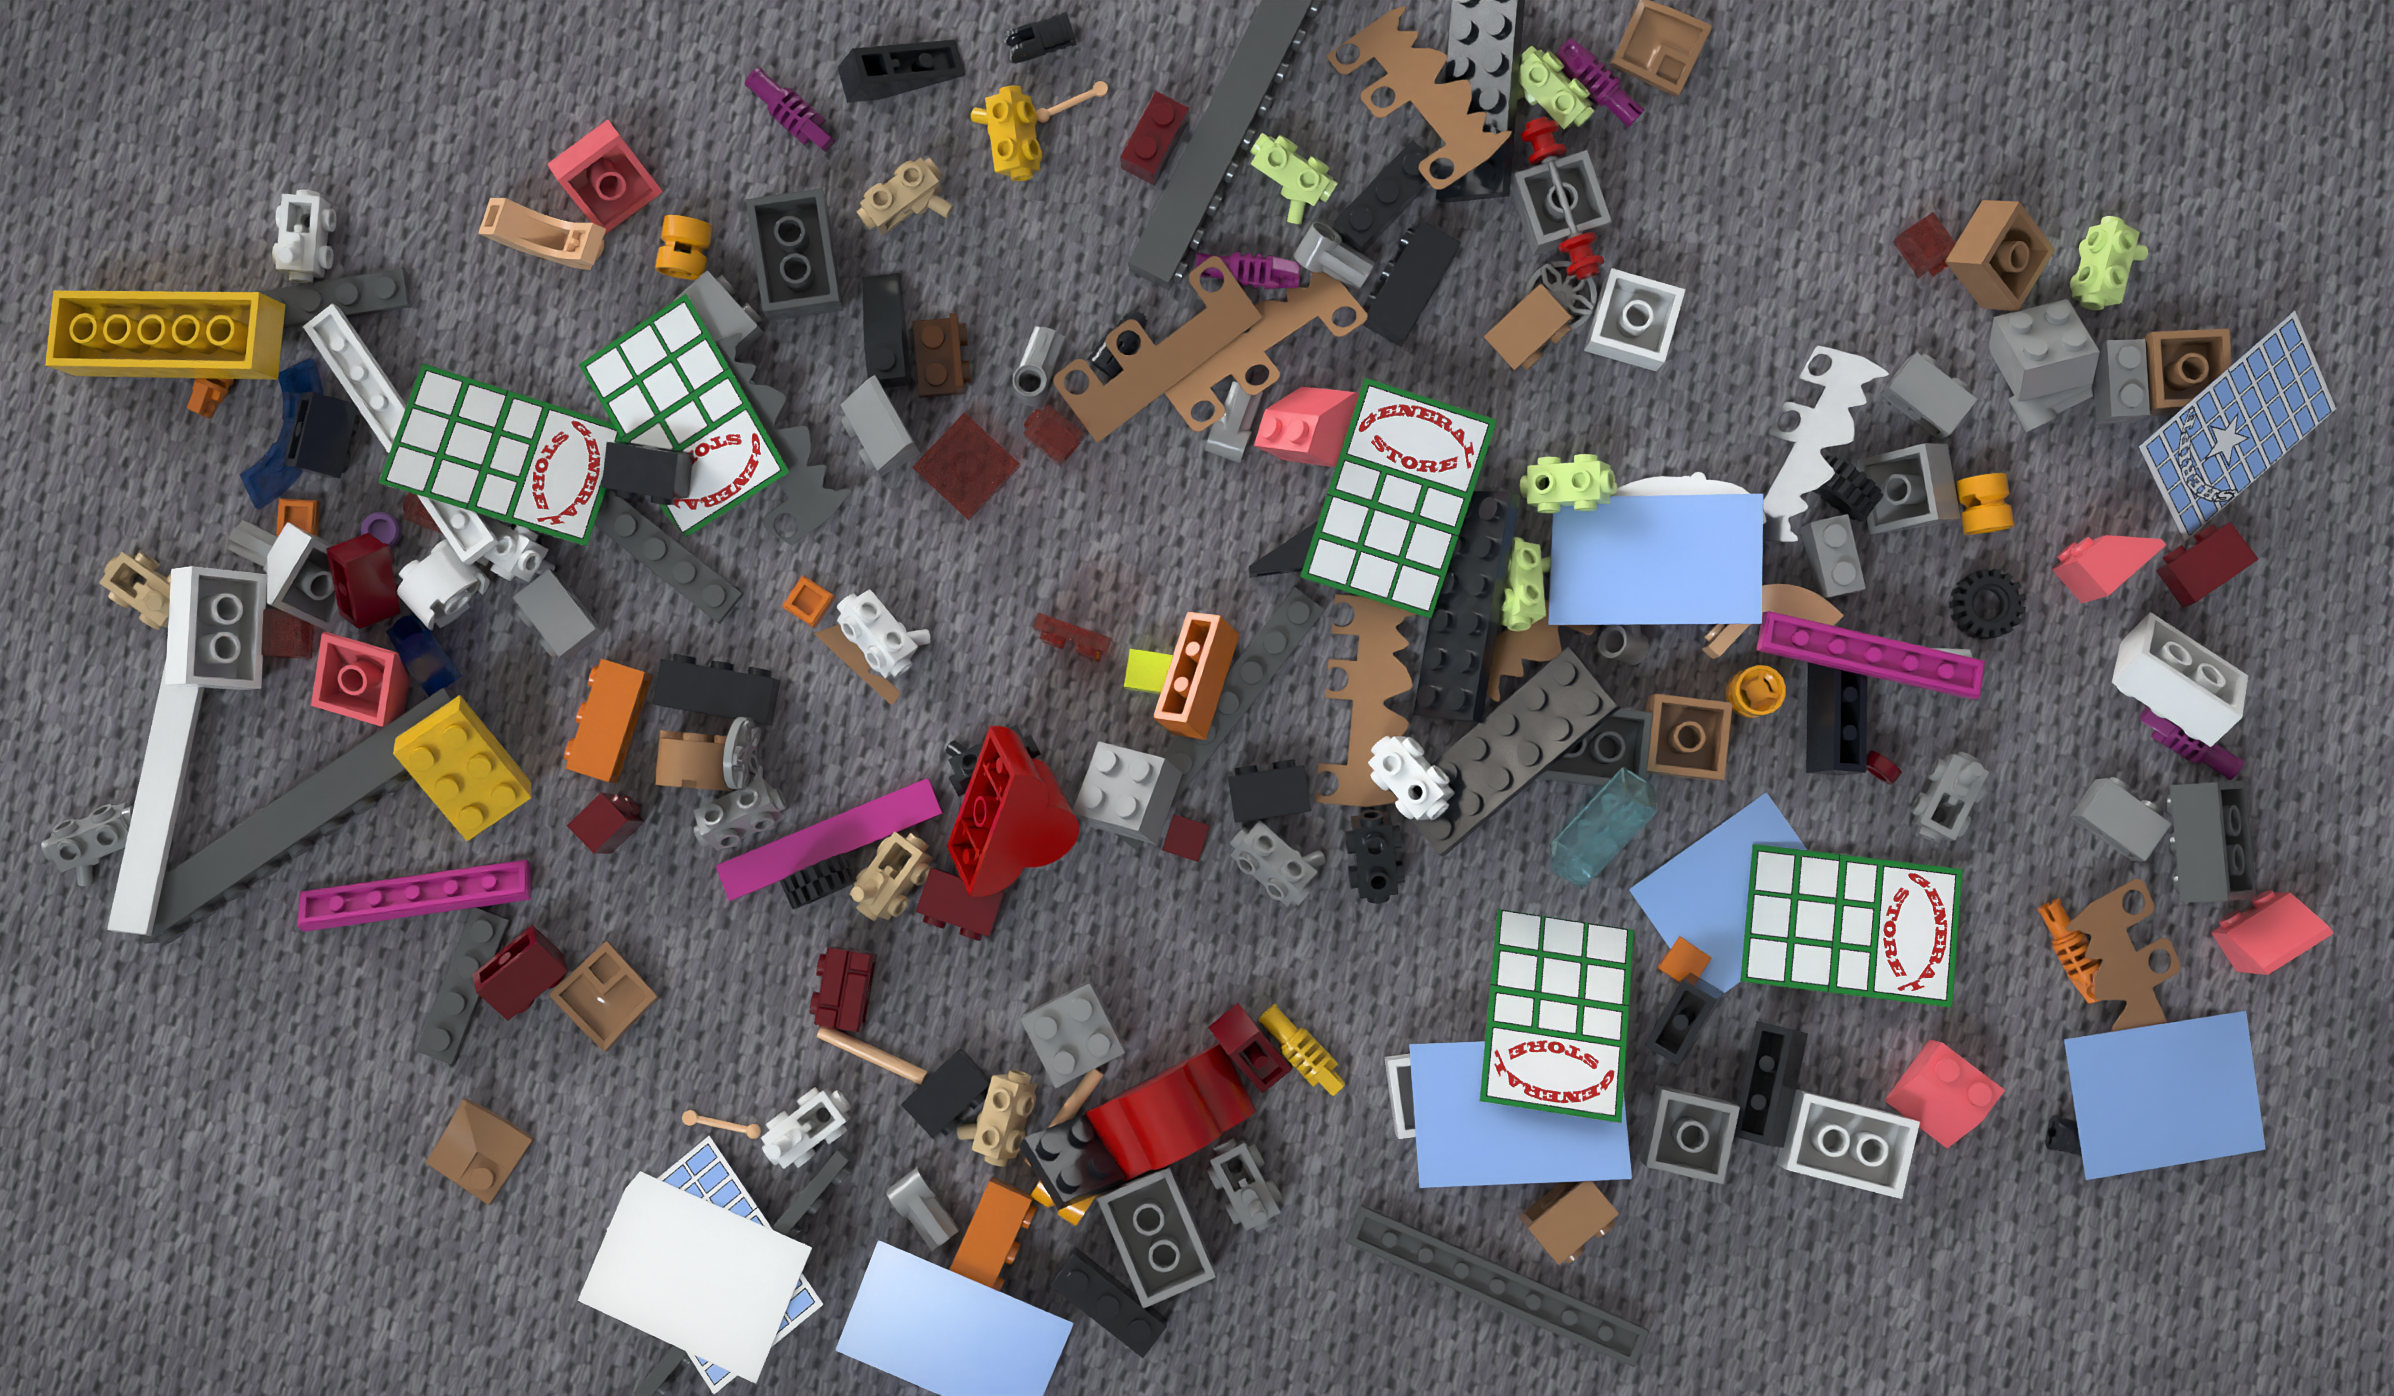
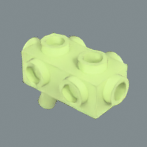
(1546, 84)
(1301, 179)
(2106, 263)
(1571, 484)
(1524, 588)

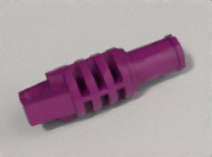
(1599, 81)
(790, 110)
(1255, 271)
(2189, 748)

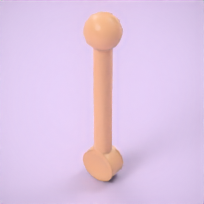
(1099, 89)
(691, 1117)

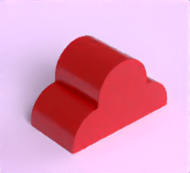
(1009, 817)
(1172, 1112)

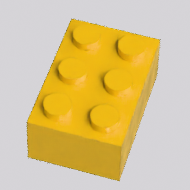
(462, 768)

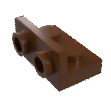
(939, 356)

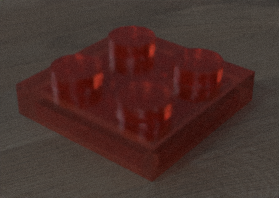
(966, 466)
(1058, 633)

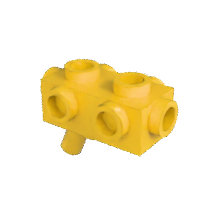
(1012, 132)

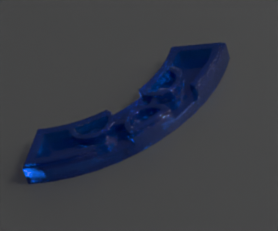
(268, 476)

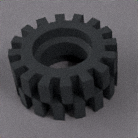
(1849, 490)
(2009, 604)
(818, 881)

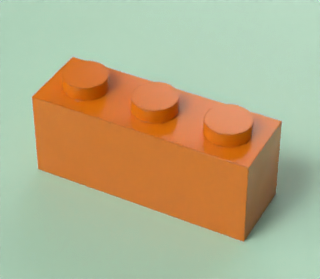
(1196, 675)
(607, 721)
(993, 1232)

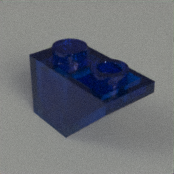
(423, 654)

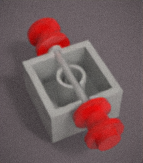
(1560, 200)

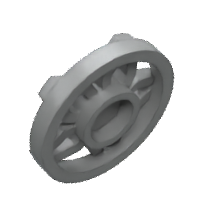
(1565, 292)
(741, 753)

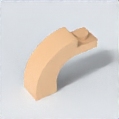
(542, 235)
(1776, 598)

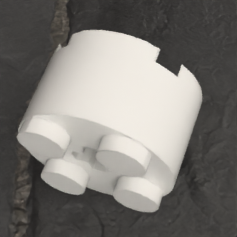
(440, 586)

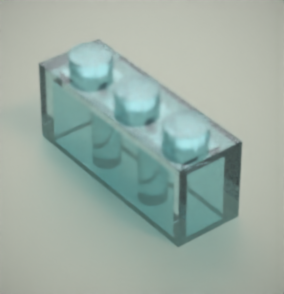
(1603, 828)

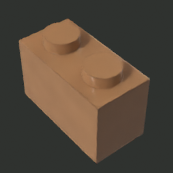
(1530, 328)

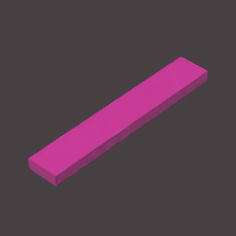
(1870, 655)
(829, 838)
(414, 895)

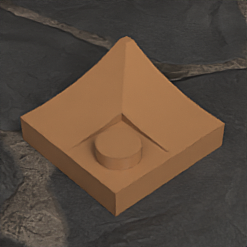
(1660, 46)
(604, 996)
(479, 1150)

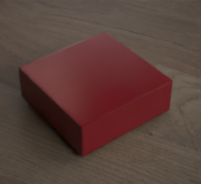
(1185, 837)

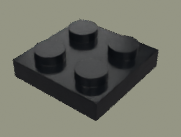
(1071, 1161)

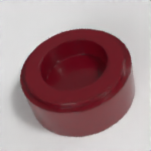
(1882, 768)

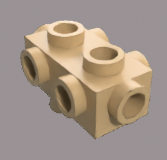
(910, 191)
(149, 597)
(886, 882)
(1003, 1118)

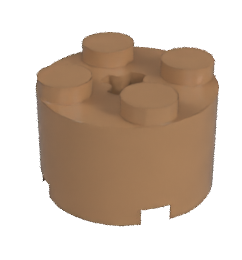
(691, 761)

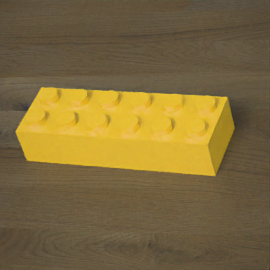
(166, 334)

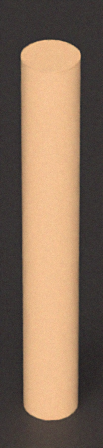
(872, 1054)
(1077, 1098)

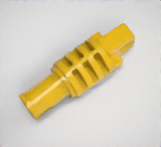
(1303, 1051)

